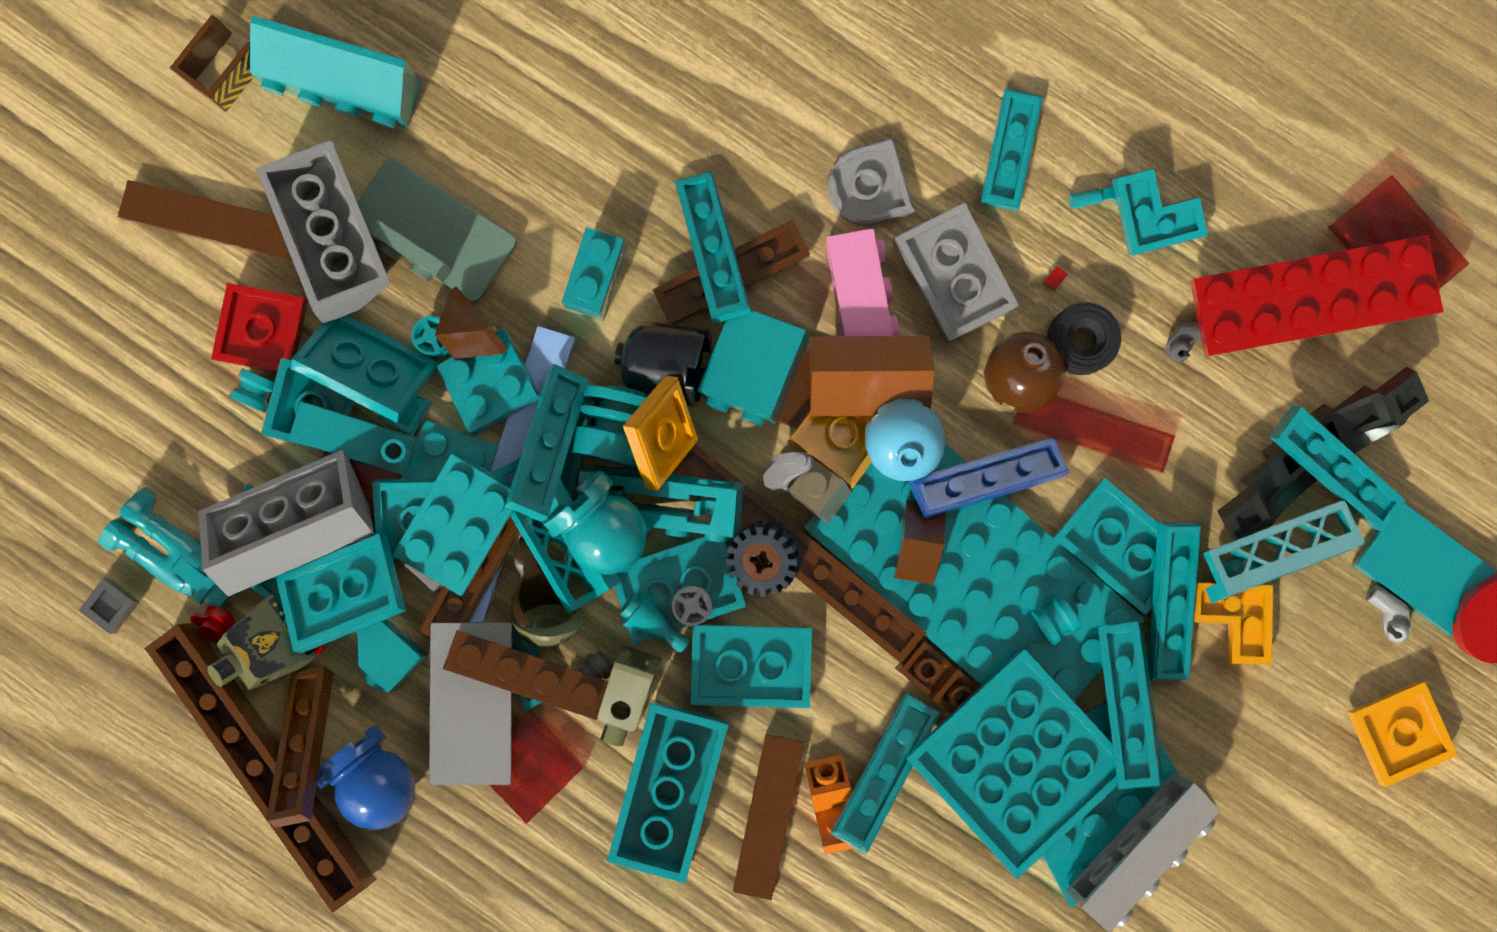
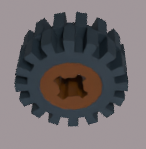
(771, 545)

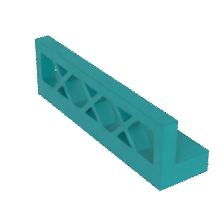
(1282, 565)
(594, 583)
(1131, 706)

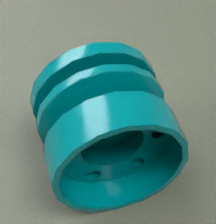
(607, 438)

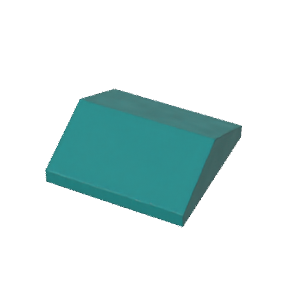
(288, 391)

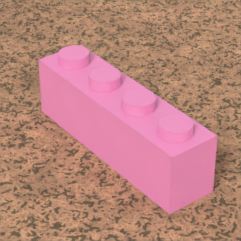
(859, 285)

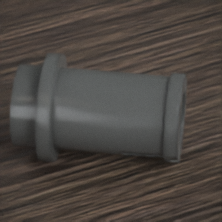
(596, 665)

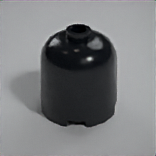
(661, 351)

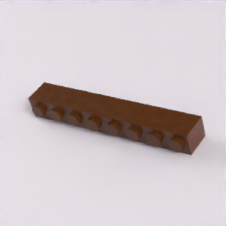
(252, 755)

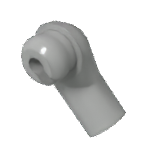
(1394, 613)

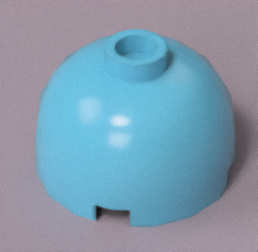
(905, 440)

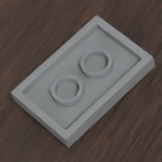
(956, 272)

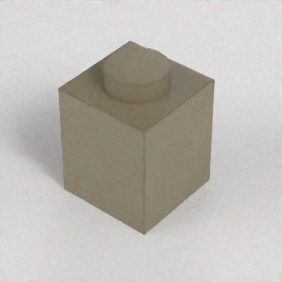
(820, 491)

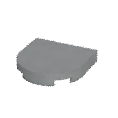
(870, 185)

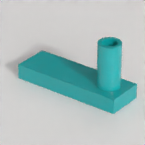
(358, 438)

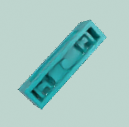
(678, 522)

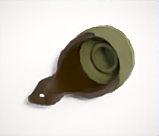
(536, 607)

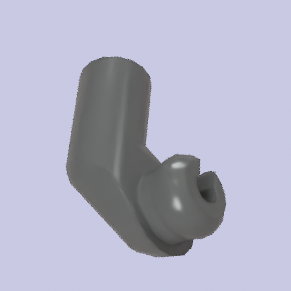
(1182, 341)

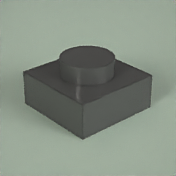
(109, 606)

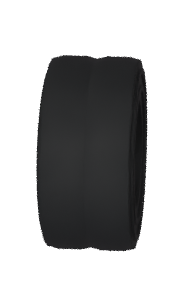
(1102, 326)

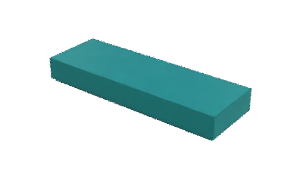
(1011, 149)

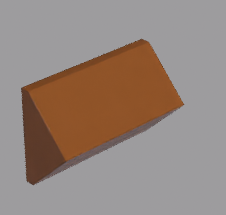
(867, 371)

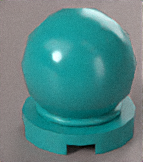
(601, 528)

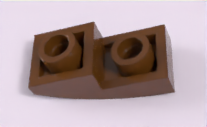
(936, 677)

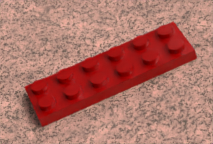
(1316, 296)

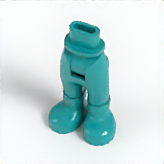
(179, 569)

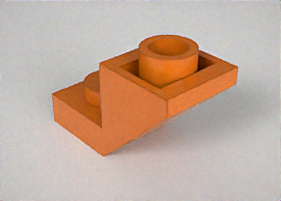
(829, 794)

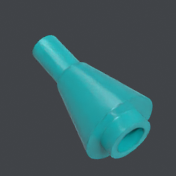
(643, 616)

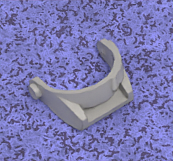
(785, 470)

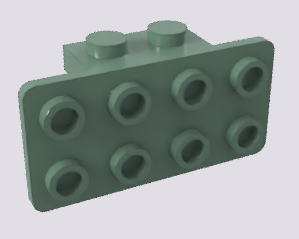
(433, 231)

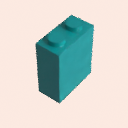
(753, 367)

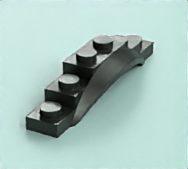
(1354, 422)

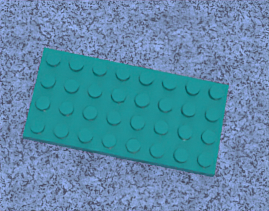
(987, 581)

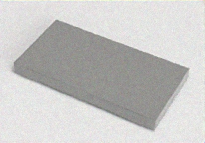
(468, 716)

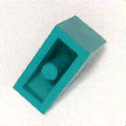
(387, 655)

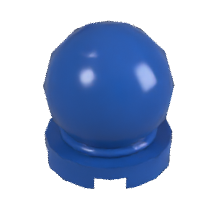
(369, 783)

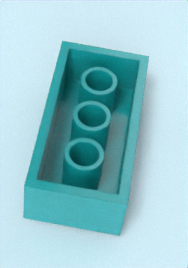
(668, 791)

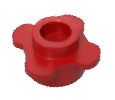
(212, 623)

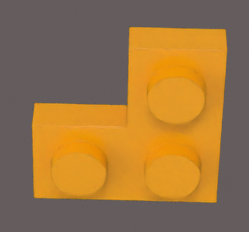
(1248, 621)

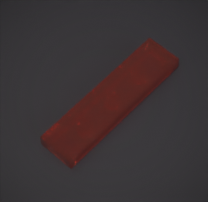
(1100, 433)

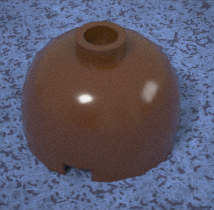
(1025, 371)

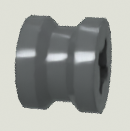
(690, 610)

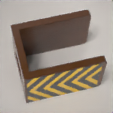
(200, 53)

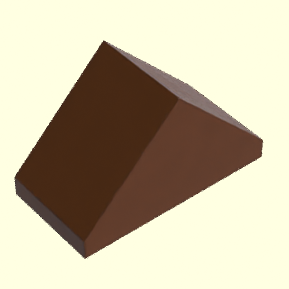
(465, 331)
(919, 545)

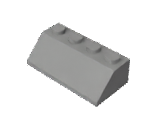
(324, 231)
(283, 523)
(1143, 852)

